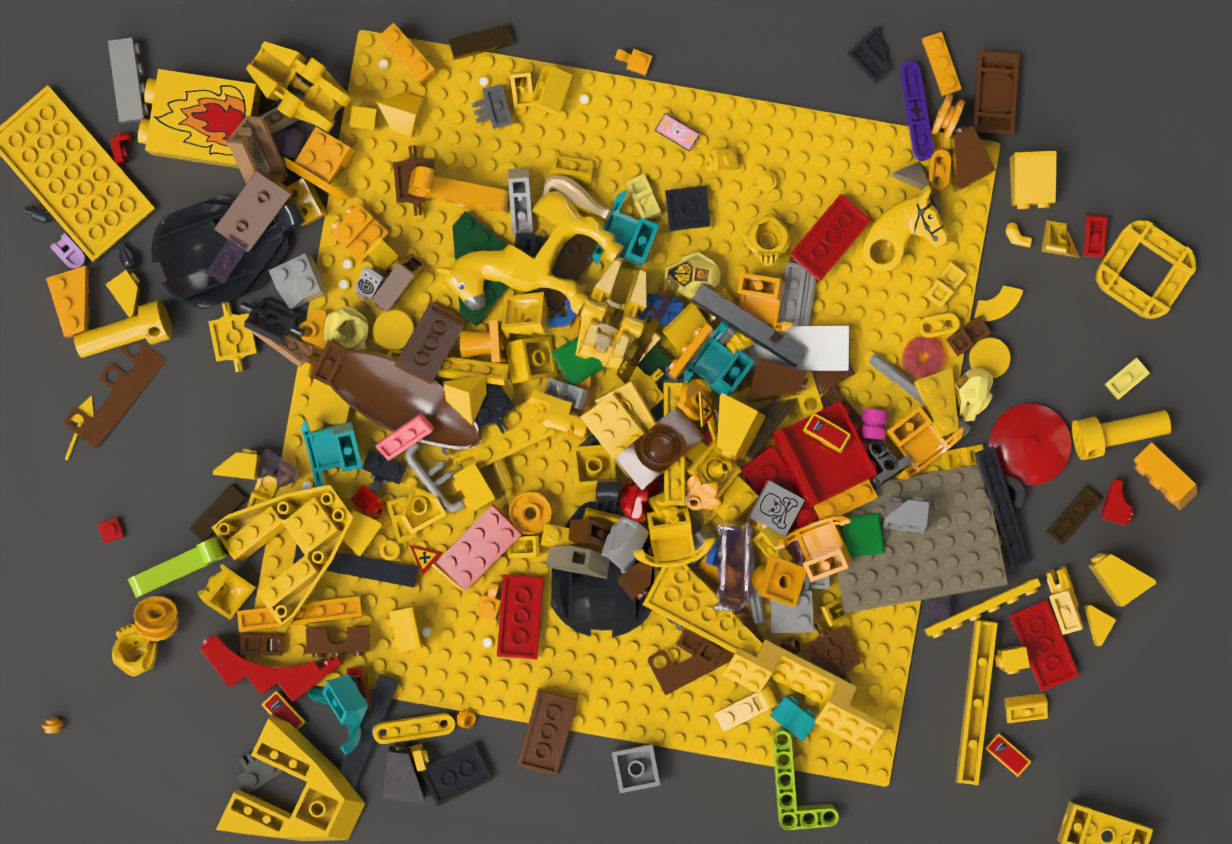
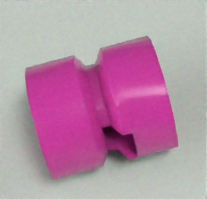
(873, 424)

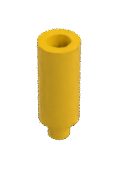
(502, 477)

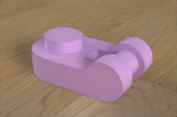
(73, 257)

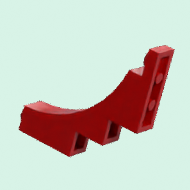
(293, 680)

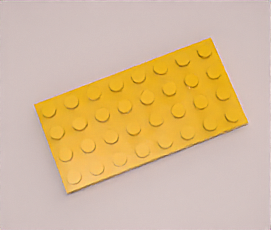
(71, 174)

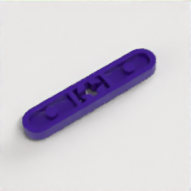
(918, 130)

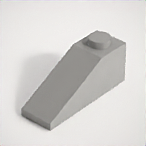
(520, 200)

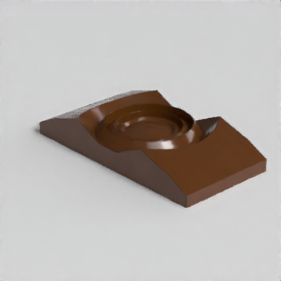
(995, 92)
(659, 448)

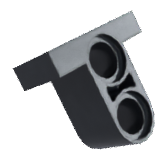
(885, 457)

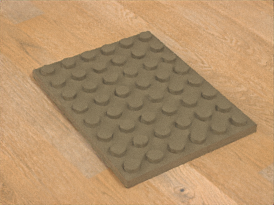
(950, 558)

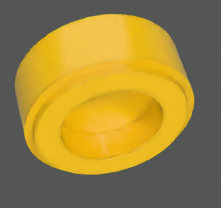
(390, 550)

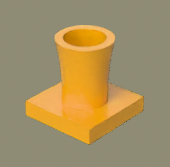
(485, 343)
(779, 581)

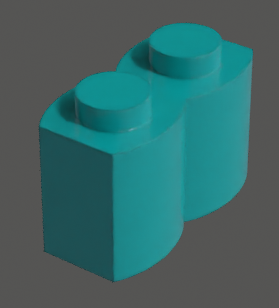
(793, 718)

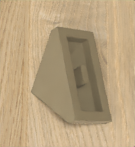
(912, 175)

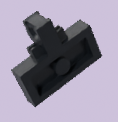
(383, 470)

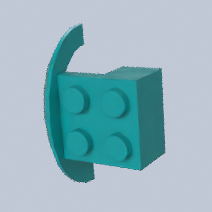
(631, 233)
(718, 365)
(331, 449)
(347, 705)

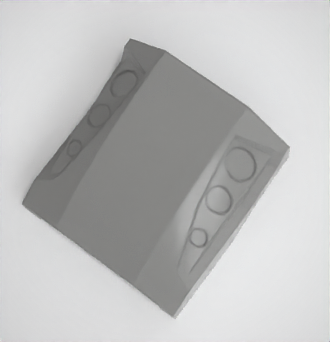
(622, 541)

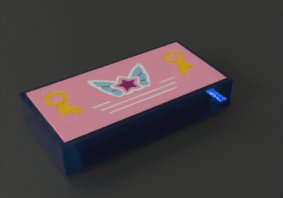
(677, 132)

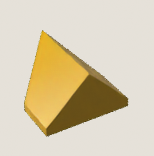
(401, 112)
(1058, 240)
(466, 395)
(421, 509)

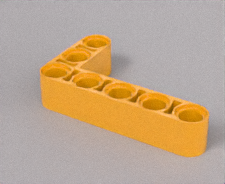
(426, 185)

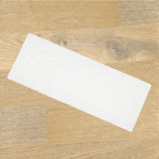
(825, 348)

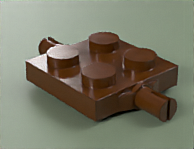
(402, 176)
(833, 651)

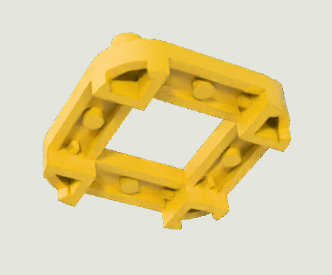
(1147, 234)

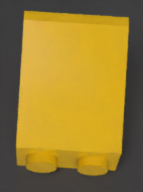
(1033, 179)
(737, 427)
(1119, 579)

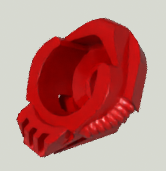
(636, 502)

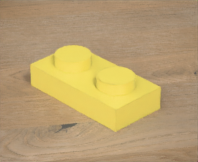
(1127, 378)

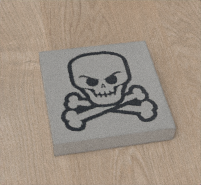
(776, 508)

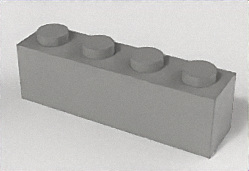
(127, 80)

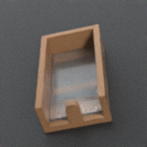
(255, 149)

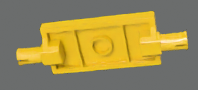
(524, 430)

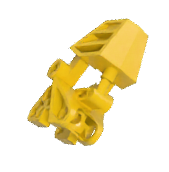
(277, 68)
(621, 290)

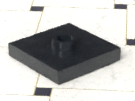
(687, 208)

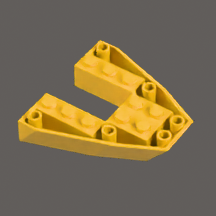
(317, 525)
(325, 808)

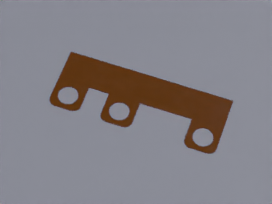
(651, 328)
(124, 393)
(677, 676)

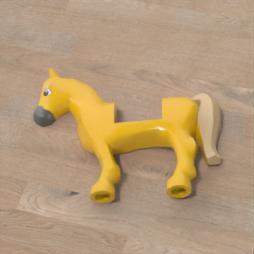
(521, 271)

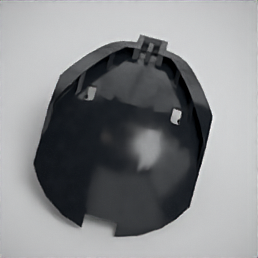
(189, 244)
(593, 601)

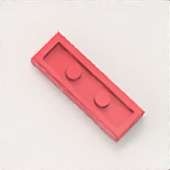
(404, 436)

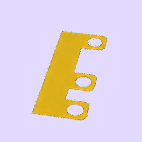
(811, 391)

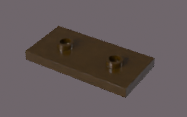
(568, 265)

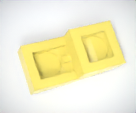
(643, 197)

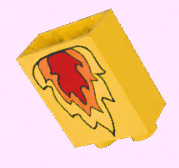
(195, 116)

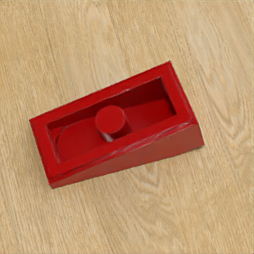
(1095, 235)

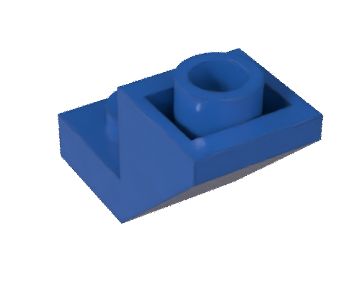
(559, 320)

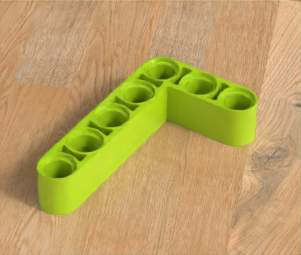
(177, 567)
(788, 787)

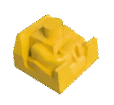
(525, 314)
(226, 592)

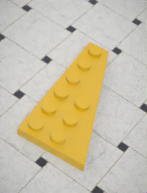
(689, 602)

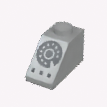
(368, 283)

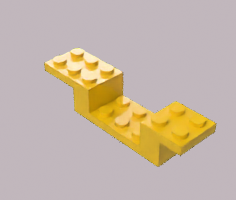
(812, 682)

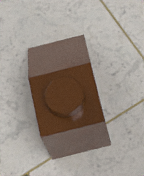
(588, 532)
(636, 580)

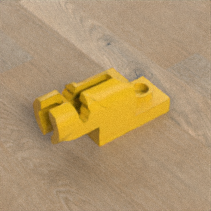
(557, 414)
(767, 541)
(1064, 600)

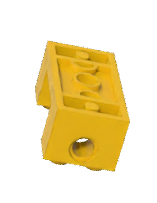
(1086, 826)

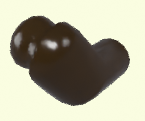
(715, 408)

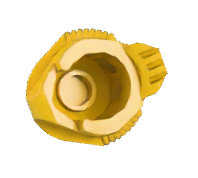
(768, 239)
(132, 652)

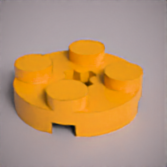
(688, 396)

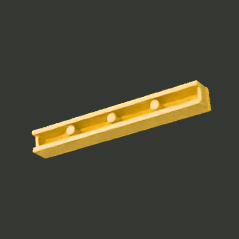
(976, 702)

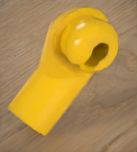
(1015, 237)

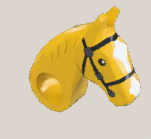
(896, 224)

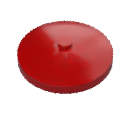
(1031, 443)

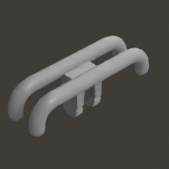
(429, 483)

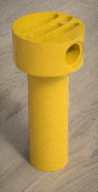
(150, 323)
(1092, 437)

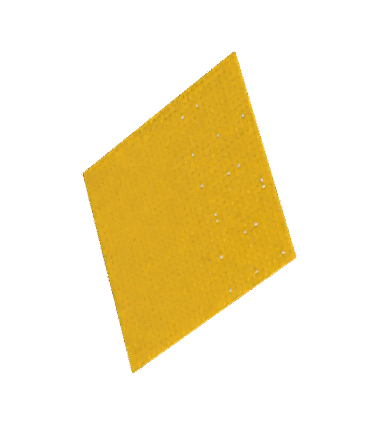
(614, 125)

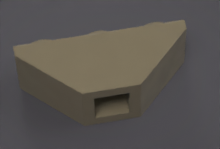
(578, 561)

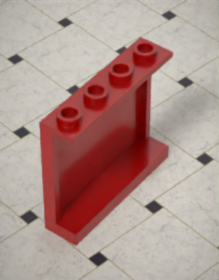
(818, 468)

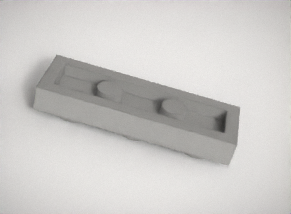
(793, 292)

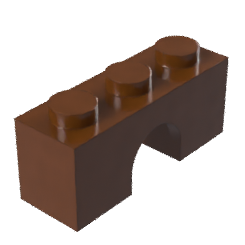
(319, 642)

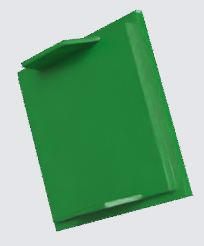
(574, 367)
(863, 535)

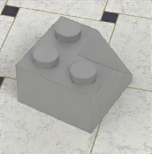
(298, 281)
(906, 516)
(793, 620)
(635, 768)

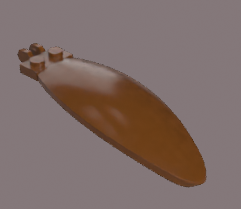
(389, 394)

